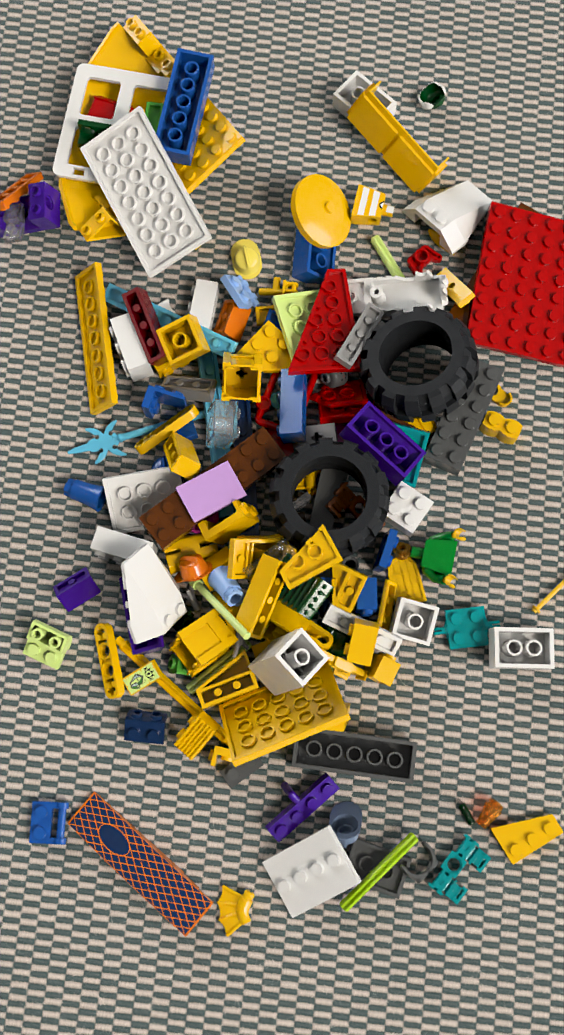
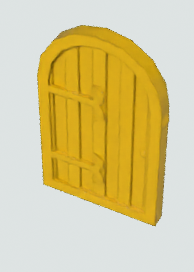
(408, 579)

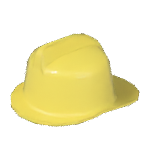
(246, 259)

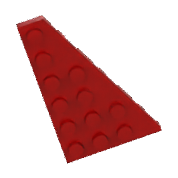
(326, 329)

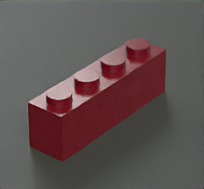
(145, 324)

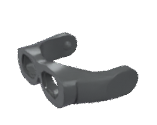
(433, 862)

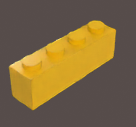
(261, 596)

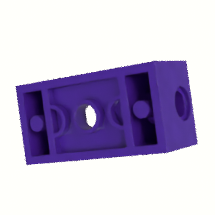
(42, 208)

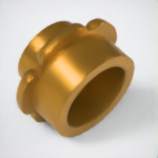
(402, 554)

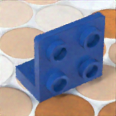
(158, 394)

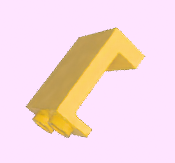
(232, 526)

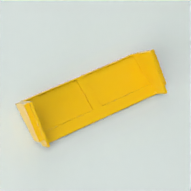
(393, 141)

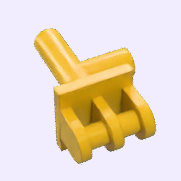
(276, 290)

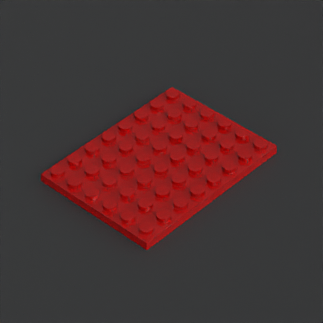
(520, 286)

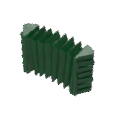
(307, 596)

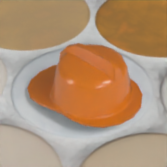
(192, 568)

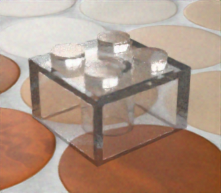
(222, 424)

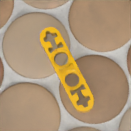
(166, 429)
(112, 659)

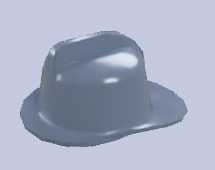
(346, 822)

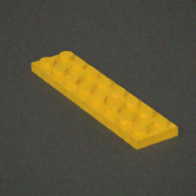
(96, 339)

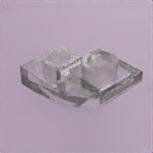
(15, 221)

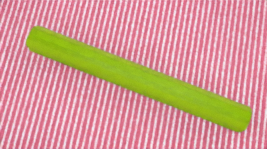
(378, 872)

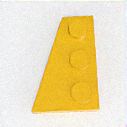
(312, 559)
(526, 836)

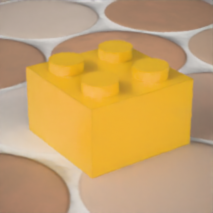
(183, 340)

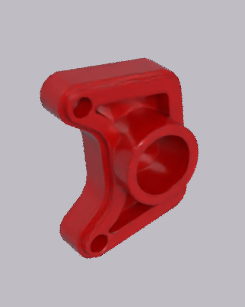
(422, 258)

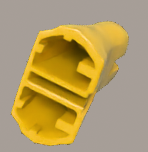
(185, 546)

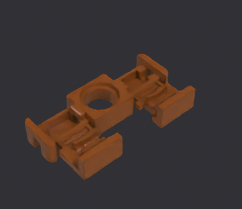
(343, 501)

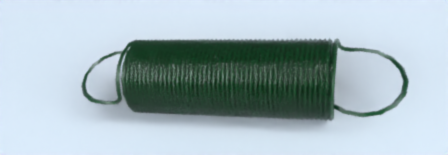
(466, 813)

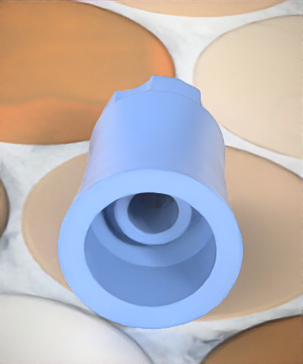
(227, 588)

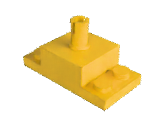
(245, 550)

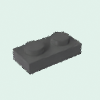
(234, 775)

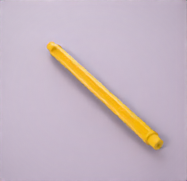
(172, 689)

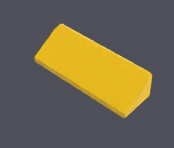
(386, 604)

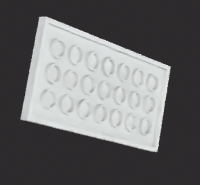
(145, 192)

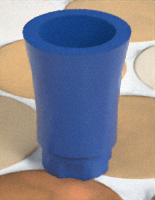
(85, 493)

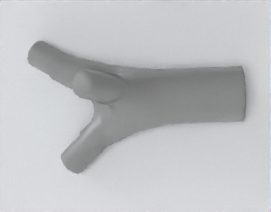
(190, 596)
(236, 646)

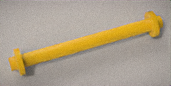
(536, 609)

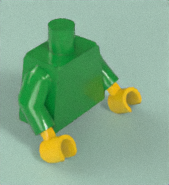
(438, 556)

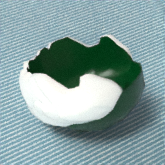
(432, 96)

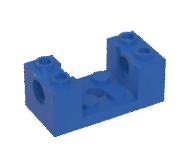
(367, 600)

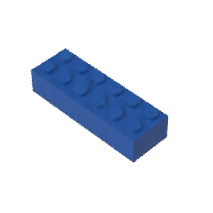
(185, 104)

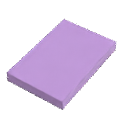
(210, 491)

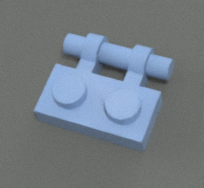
(240, 291)

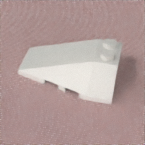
(451, 213)
(152, 595)

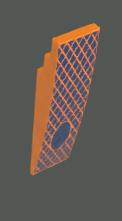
(141, 863)

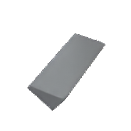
(192, 388)

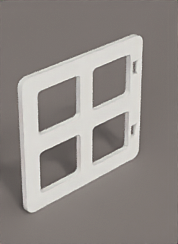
(129, 82)

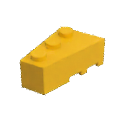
(228, 683)

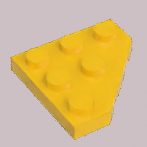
(272, 346)

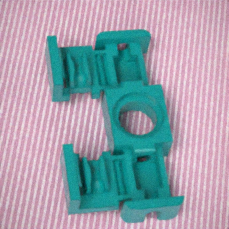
(444, 879)

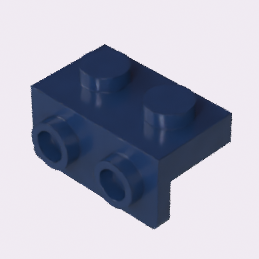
(145, 726)

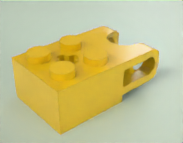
(285, 620)

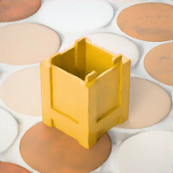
(241, 387)
(203, 642)

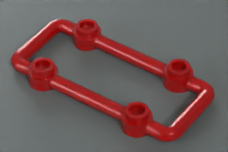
(265, 403)

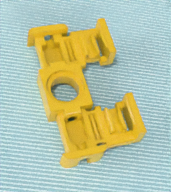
(344, 669)

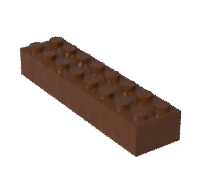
(250, 461)

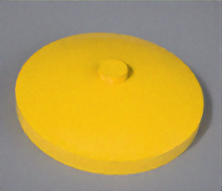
(320, 211)

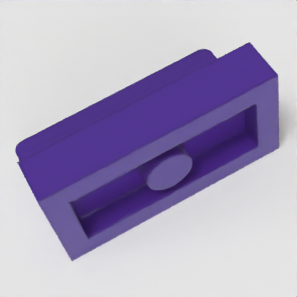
(76, 589)

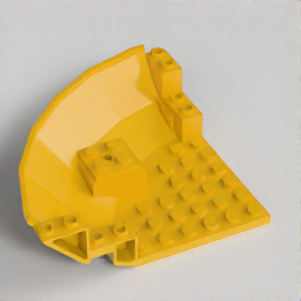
(139, 51)

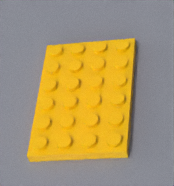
(266, 722)

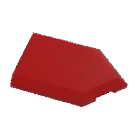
(349, 394)

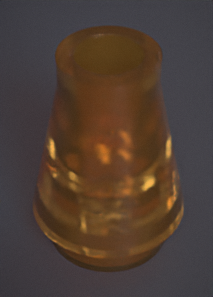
(489, 812)

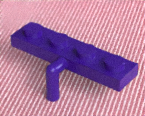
(301, 806)

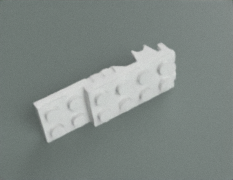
(399, 293)

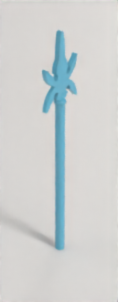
(107, 441)

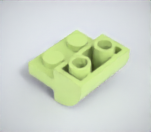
(47, 644)

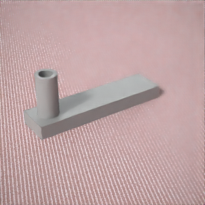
(358, 335)

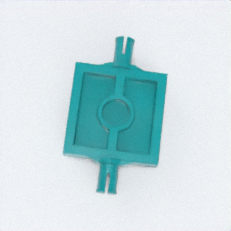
(466, 627)

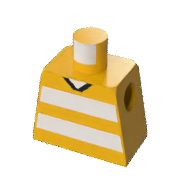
(370, 207)

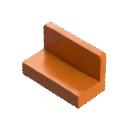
(232, 320)

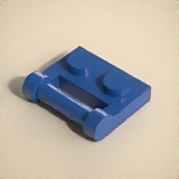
(43, 820)

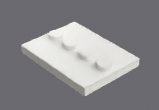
(135, 494)
(311, 871)

